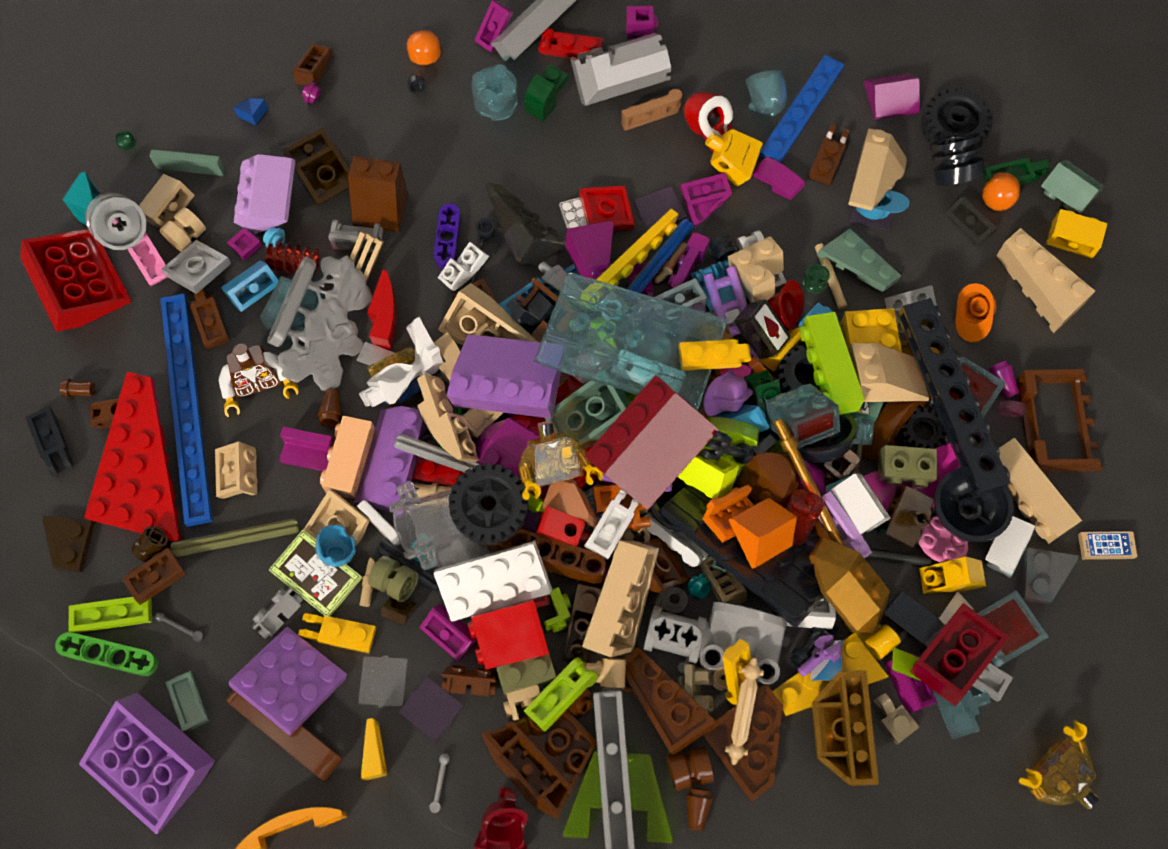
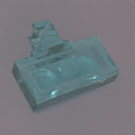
(961, 719)

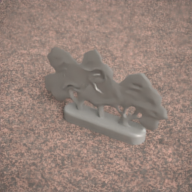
(327, 327)

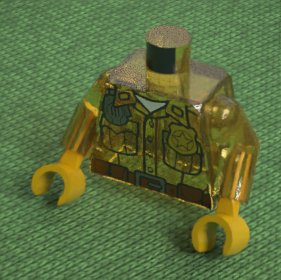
(553, 460)
(1064, 772)

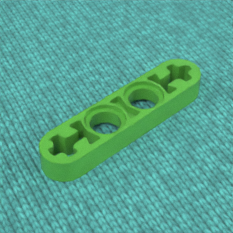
(106, 655)

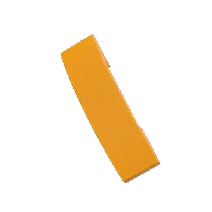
(320, 815)

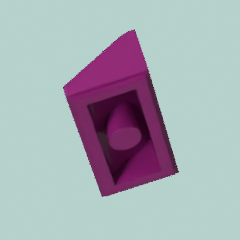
(448, 634)
(911, 692)

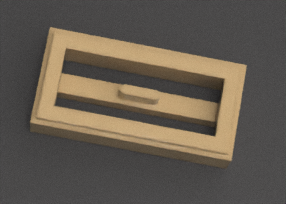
(357, 247)

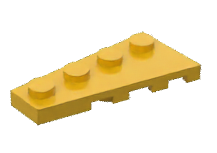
(800, 691)

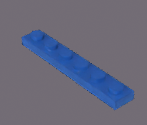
(802, 109)

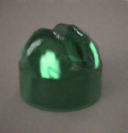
(125, 140)

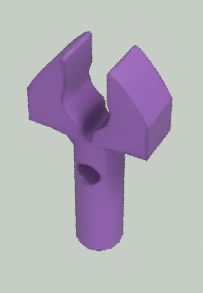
(822, 654)

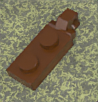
(209, 320)

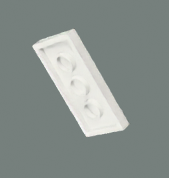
(493, 581)

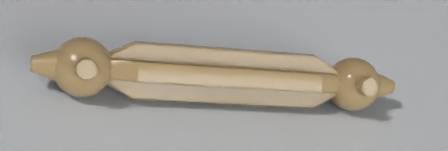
(744, 711)

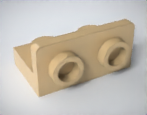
(235, 470)

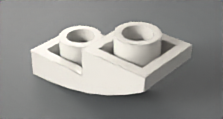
(460, 271)

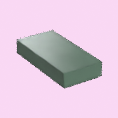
(187, 701)

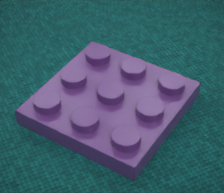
(288, 680)

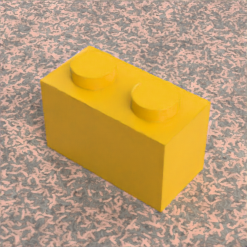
(1076, 233)

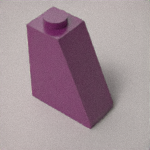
(590, 248)

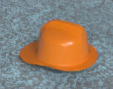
(975, 312)

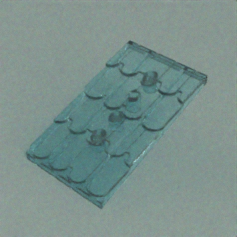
(625, 338)

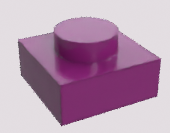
(244, 244)

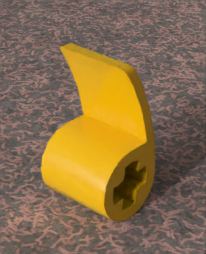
(880, 641)

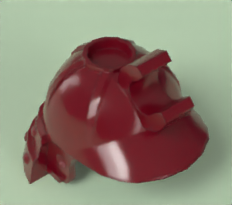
(502, 824)

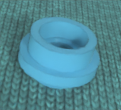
(274, 235)

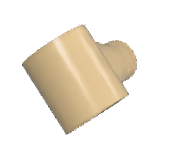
(609, 671)

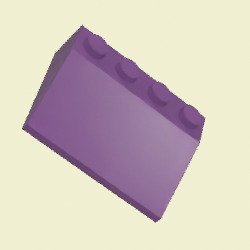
(503, 378)
(145, 761)

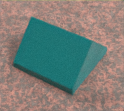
(80, 196)

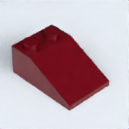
(959, 654)

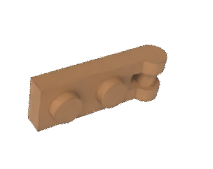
(651, 110)

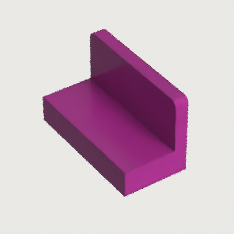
(305, 449)

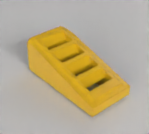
(373, 755)

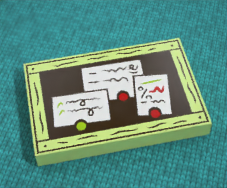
(312, 579)

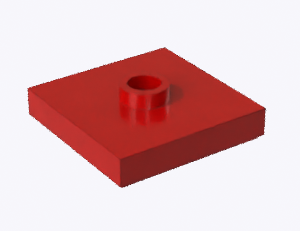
(607, 205)

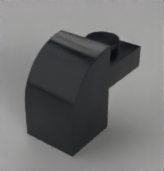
(532, 315)

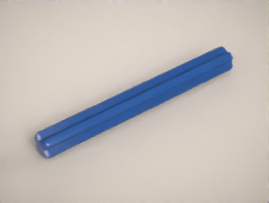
(661, 256)

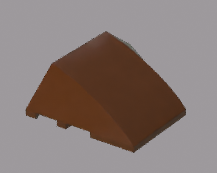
(541, 762)

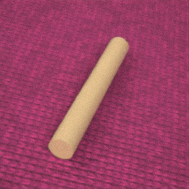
(833, 282)

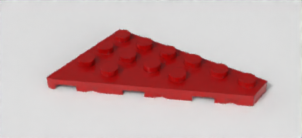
(133, 474)

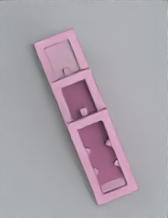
(147, 259)

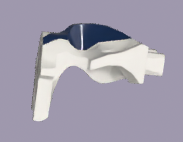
(399, 380)

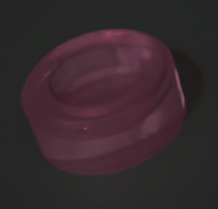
(1012, 408)

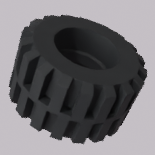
(791, 364)

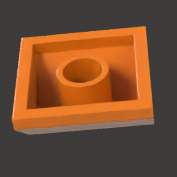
(764, 531)

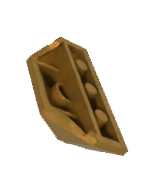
(850, 585)
(845, 729)

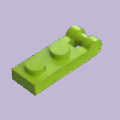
(560, 694)

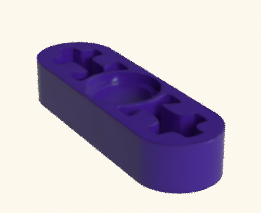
(442, 227)

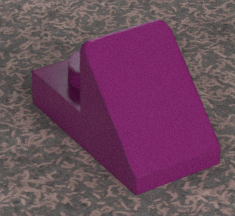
(493, 25)

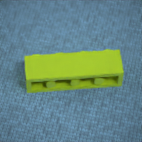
(832, 361)

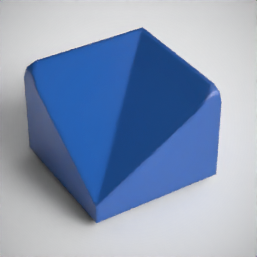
(251, 110)

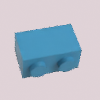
(250, 285)

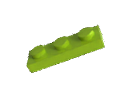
(108, 614)

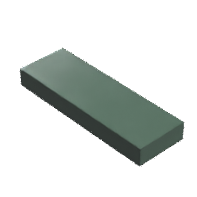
(187, 162)

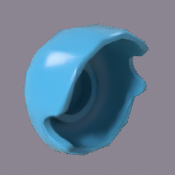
(334, 546)

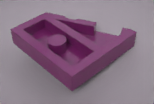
(705, 196)

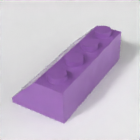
(385, 464)

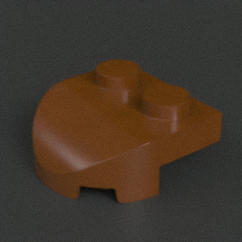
(770, 477)

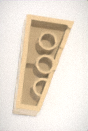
(622, 600)

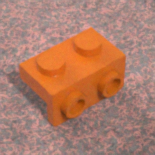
(724, 508)

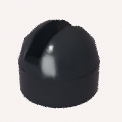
(420, 84)

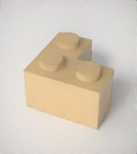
(757, 268)

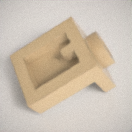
(520, 697)

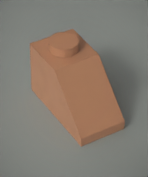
(570, 499)

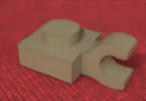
(896, 721)

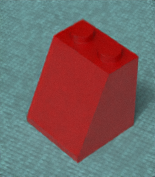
(508, 634)

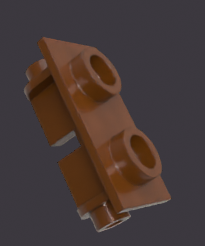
(459, 677)

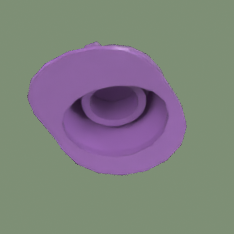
(726, 394)

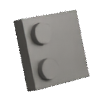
(196, 266)

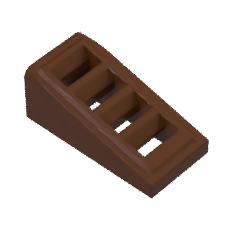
(315, 65)

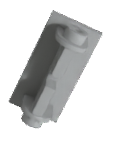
(268, 619)

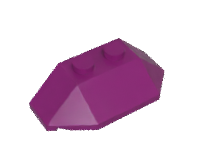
(504, 445)

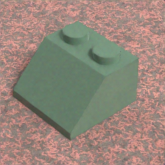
(1071, 186)

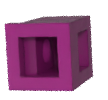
(640, 21)

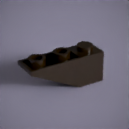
(582, 613)

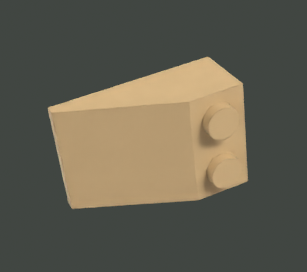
(887, 374)

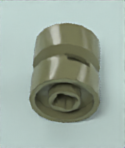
(390, 577)

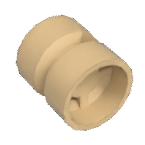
(182, 229)

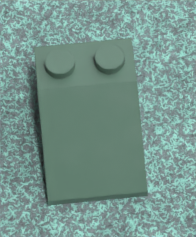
(589, 412)

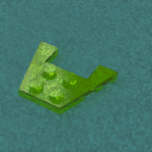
(643, 797)

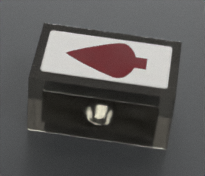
(762, 329)

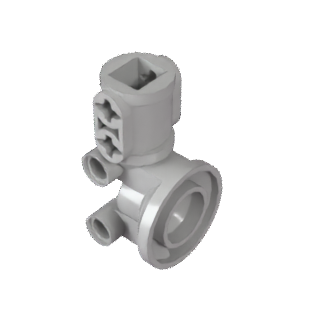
(724, 629)

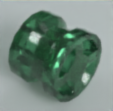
(818, 273)

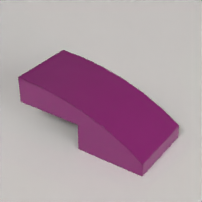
(783, 180)

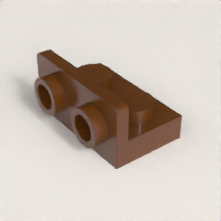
(153, 576)

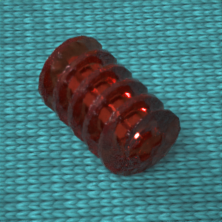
(289, 259)
(807, 508)

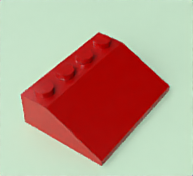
(73, 278)

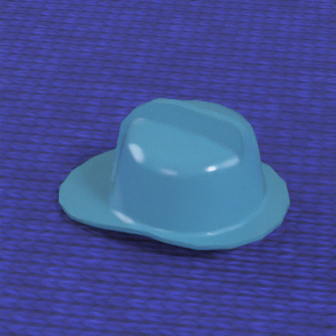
(891, 203)

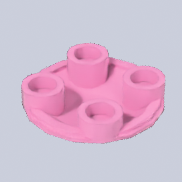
(940, 543)

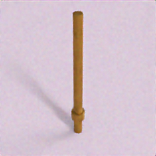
(790, 445)

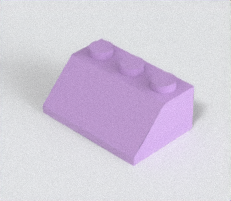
(264, 192)

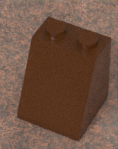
(377, 193)

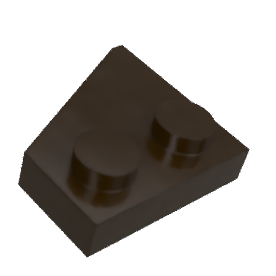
(68, 541)

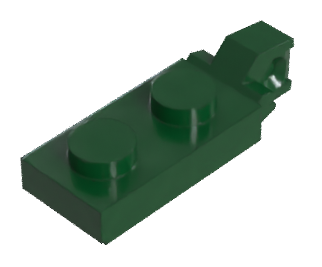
(1023, 169)

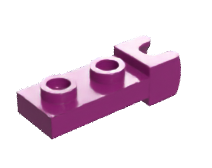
(695, 252)

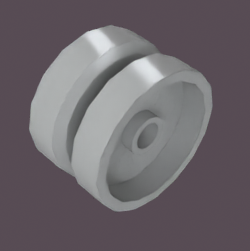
(128, 229)

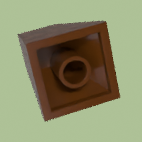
(667, 570)

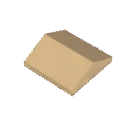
(337, 511)

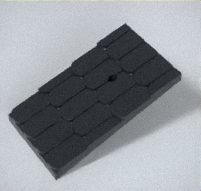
(783, 582)

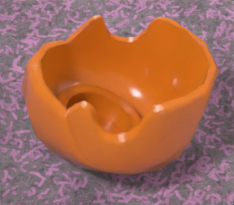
(423, 47)
(1001, 191)

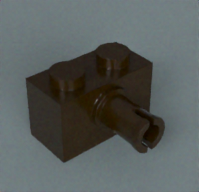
(907, 516)

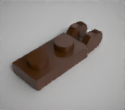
(828, 156)

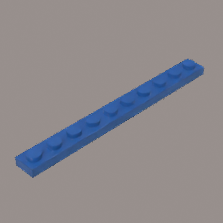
(186, 411)

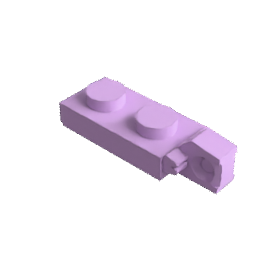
(845, 527)

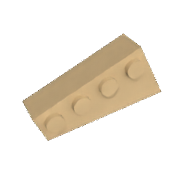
(1044, 279)

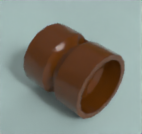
(690, 768)

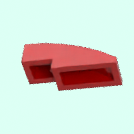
(383, 313)

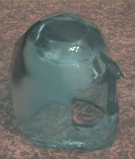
(767, 92)

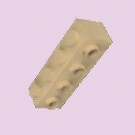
(1036, 494)

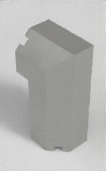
(621, 68)

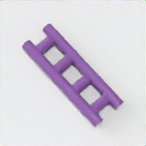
(721, 308)

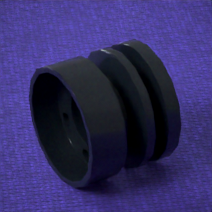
(957, 159)

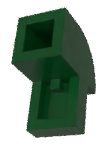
(542, 92)

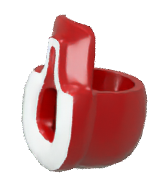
(704, 106)

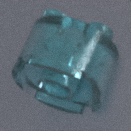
(495, 92)

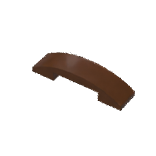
(889, 424)

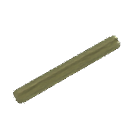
(234, 537)

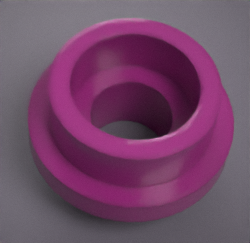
(311, 93)

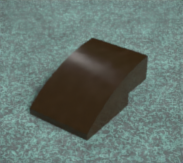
(319, 166)

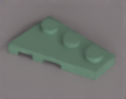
(854, 254)

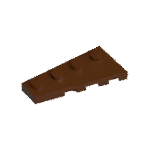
(668, 705)

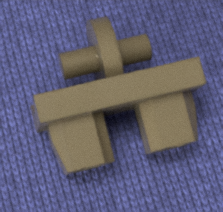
(691, 682)

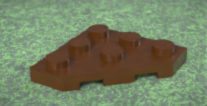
(756, 770)

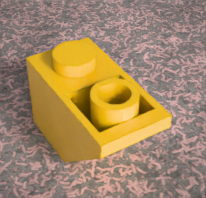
(952, 576)

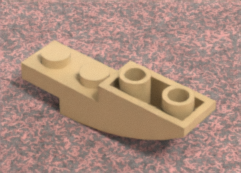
(447, 428)

